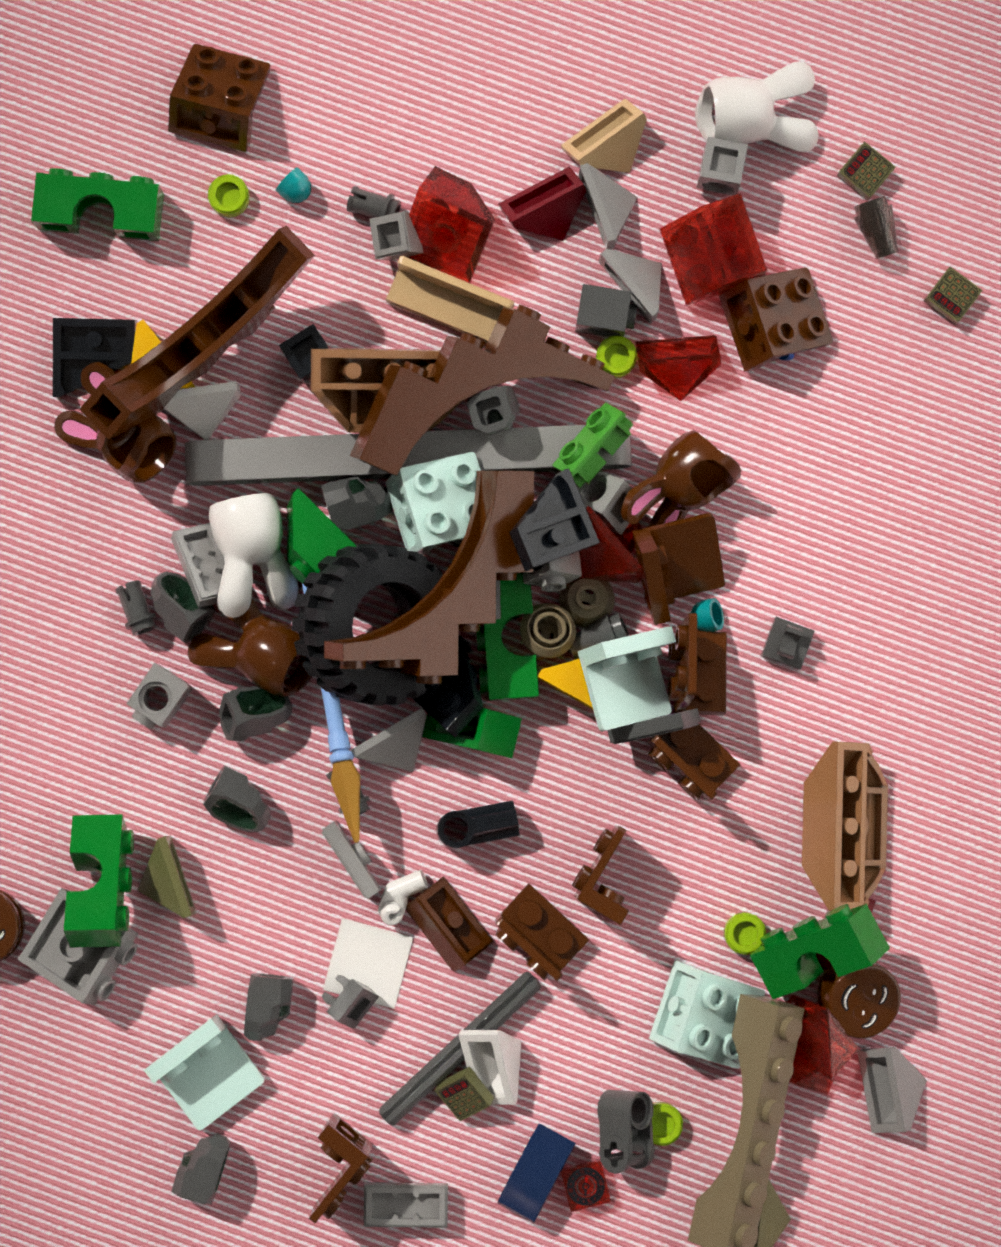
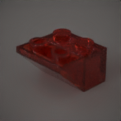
(713, 249)

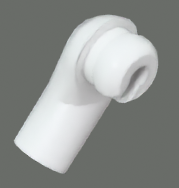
(396, 896)

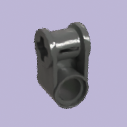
(625, 1126)

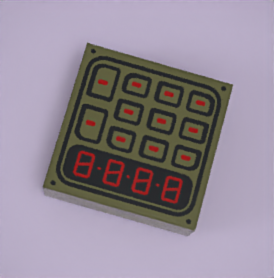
(866, 171)
(953, 295)
(464, 1094)

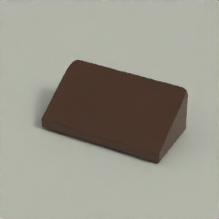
(448, 924)

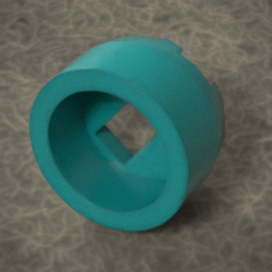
(295, 187)
(709, 615)

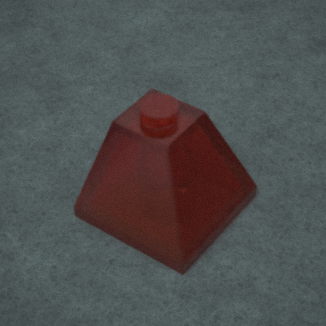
(450, 224)

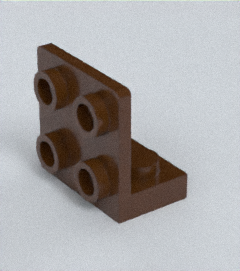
(217, 97)
(775, 317)
(678, 562)
(698, 669)
(695, 758)
(604, 900)
(540, 932)
(341, 1143)

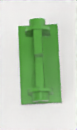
(604, 429)

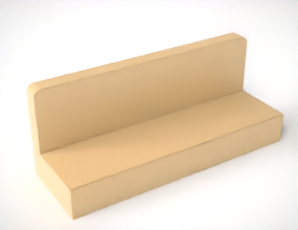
(446, 299)

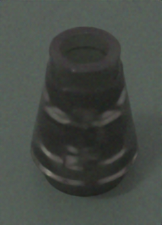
(877, 226)

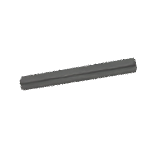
(452, 1055)

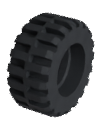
(329, 612)

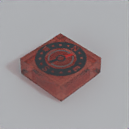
(585, 1185)

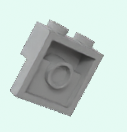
(78, 971)

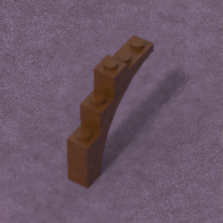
(197, 345)
(412, 403)
(465, 596)

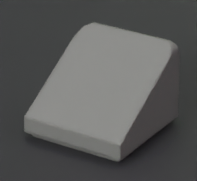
(394, 236)

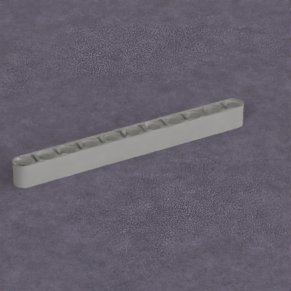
(330, 459)

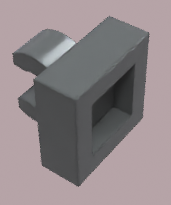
(787, 643)
(351, 1003)

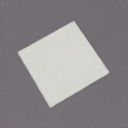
(370, 957)

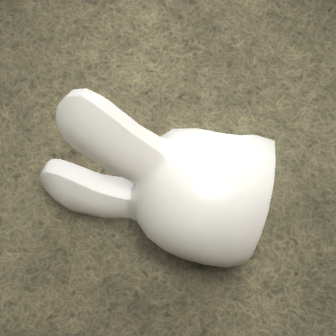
(747, 109)
(250, 534)

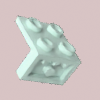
(434, 500)
(627, 678)
(700, 1014)
(207, 1073)

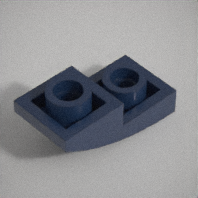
(536, 1173)

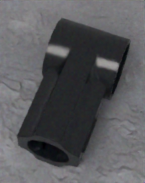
(482, 824)

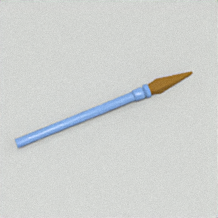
(344, 776)

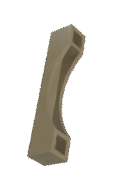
(766, 1046)

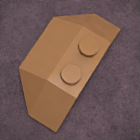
(351, 377)
(845, 825)

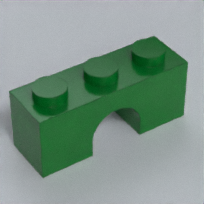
(64, 198)
(508, 674)
(98, 914)
(845, 937)

